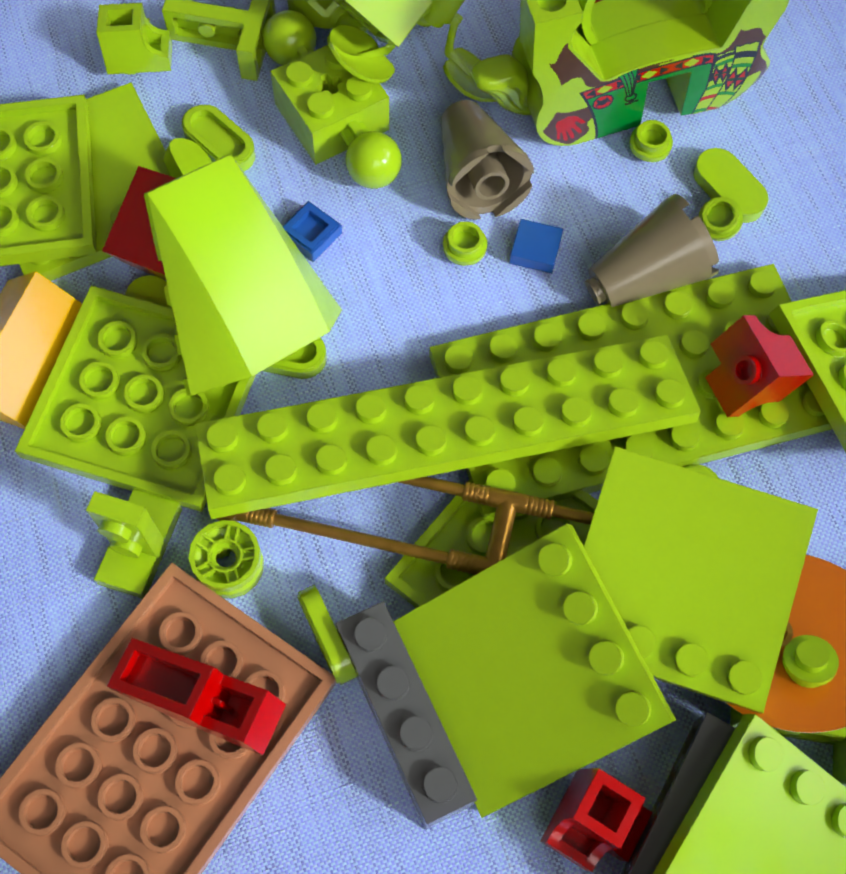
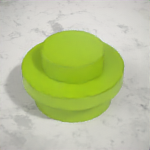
(651, 141)
(722, 218)
(465, 244)
(810, 661)

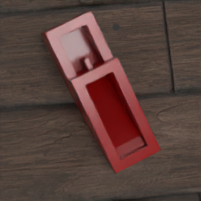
(198, 695)

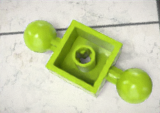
(328, 104)

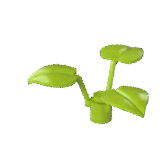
(367, 61)

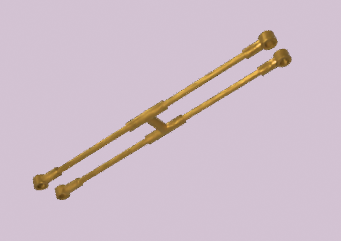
(504, 501)

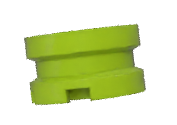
(216, 542)

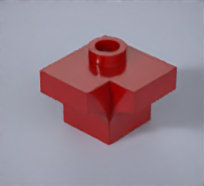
(755, 367)
(595, 819)

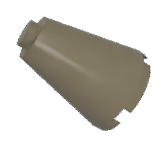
(482, 163)
(654, 257)

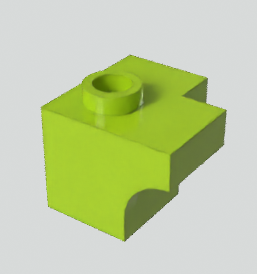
(131, 41)

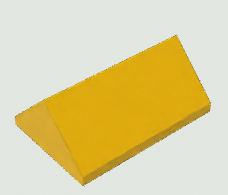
(32, 333)

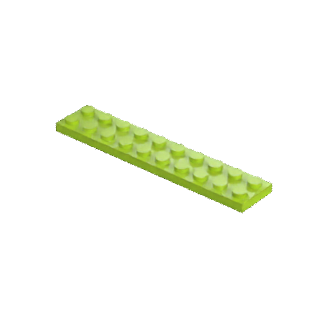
(441, 425)

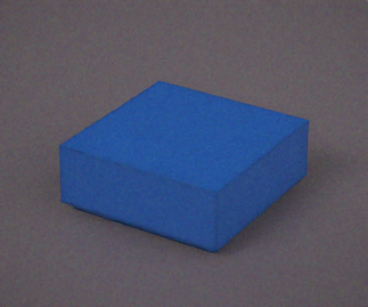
(312, 230)
(536, 246)

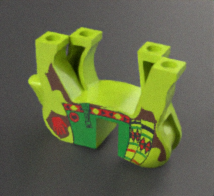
(589, 63)

